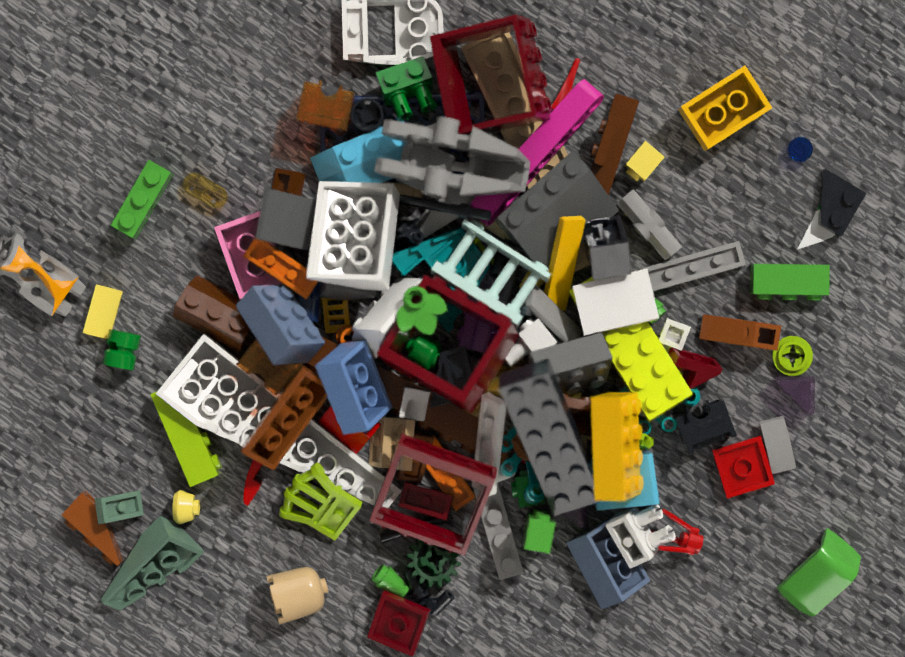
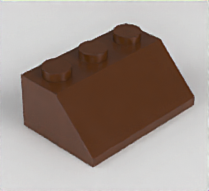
(212, 312)

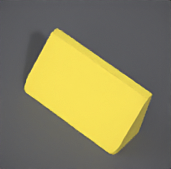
(102, 311)

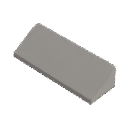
(552, 315)

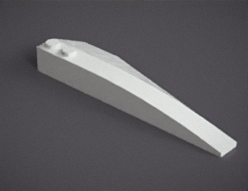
(231, 403)

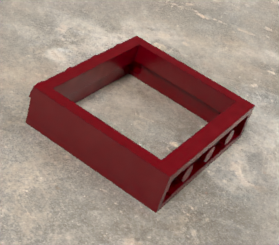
(446, 461)

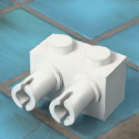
(531, 338)
(633, 535)

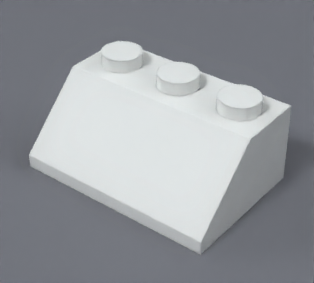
(382, 315)

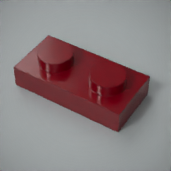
(426, 500)

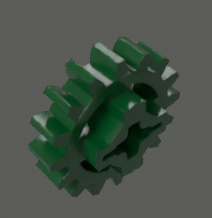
(435, 571)

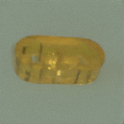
(209, 185)

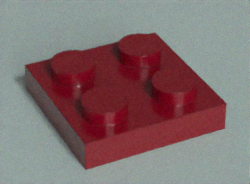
(398, 623)

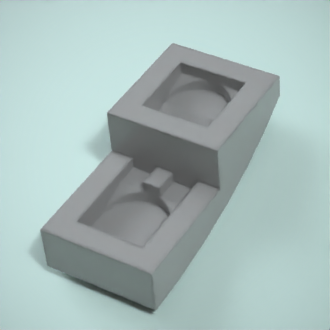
(777, 444)

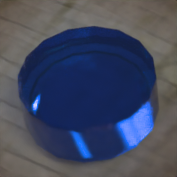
(799, 149)

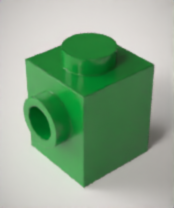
(519, 486)

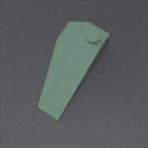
(157, 554)

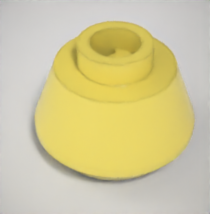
(185, 507)

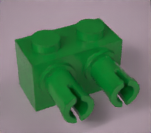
(405, 82)

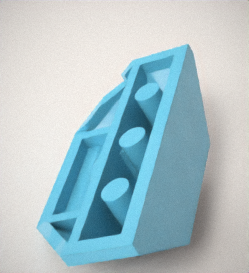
(357, 158)

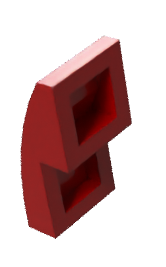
(252, 484)

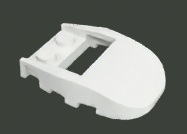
(413, 25)

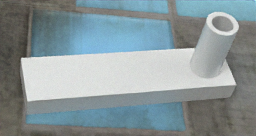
(491, 437)

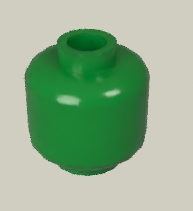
(424, 352)

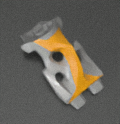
(53, 285)

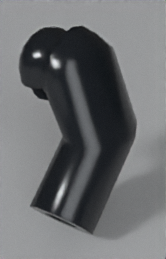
(438, 604)

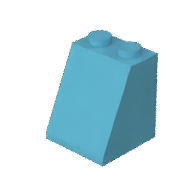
(648, 495)

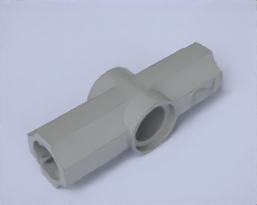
(649, 225)

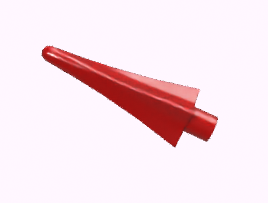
(568, 84)

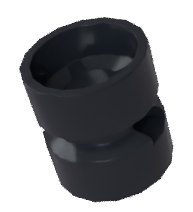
(367, 115)

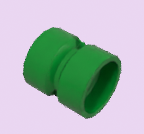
(121, 349)

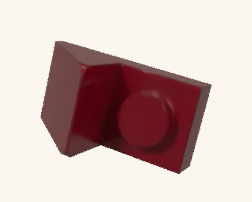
(696, 367)

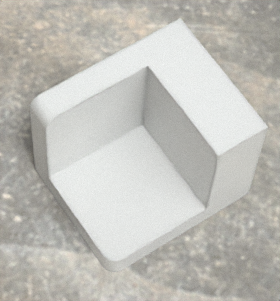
(414, 404)

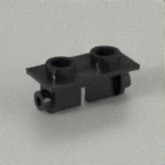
(407, 234)

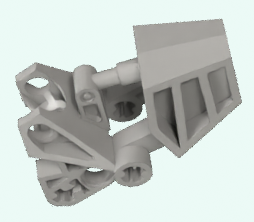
(490, 171)

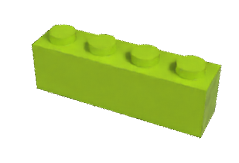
(188, 443)

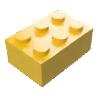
(724, 108)

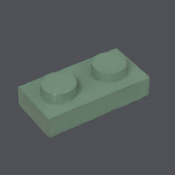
(119, 507)

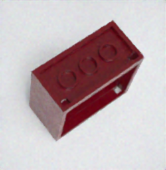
(451, 80)
(486, 369)

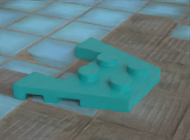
(440, 249)

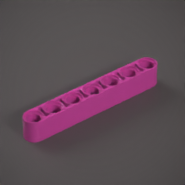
(547, 141)

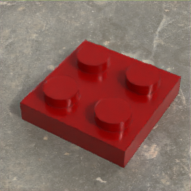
(743, 466)

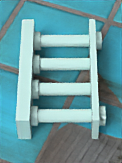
(469, 283)

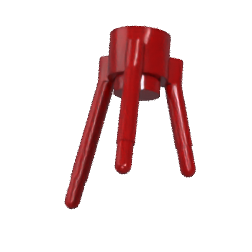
(690, 541)

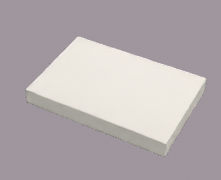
(615, 302)

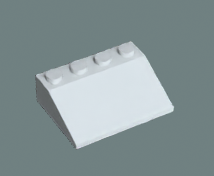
(354, 234)

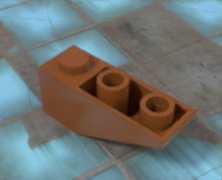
(740, 332)
(83, 517)

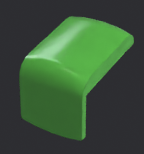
(821, 575)

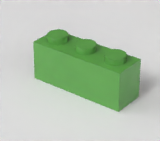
(142, 199)
(789, 281)
(538, 531)

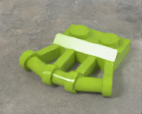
(331, 515)

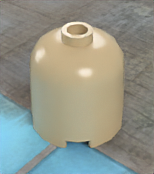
(297, 593)

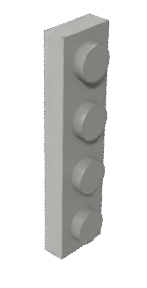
(696, 266)
(500, 536)

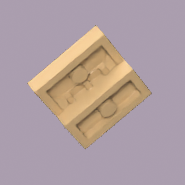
(385, 442)

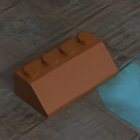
(286, 419)

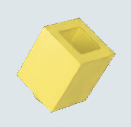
(643, 162)

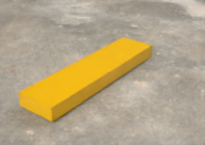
(564, 259)

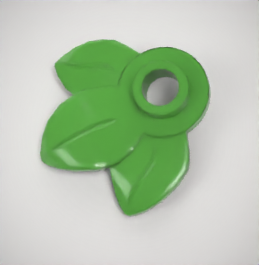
(421, 314)

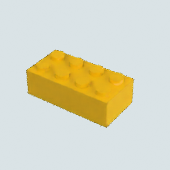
(616, 446)

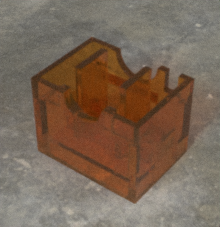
(326, 110)
(275, 376)

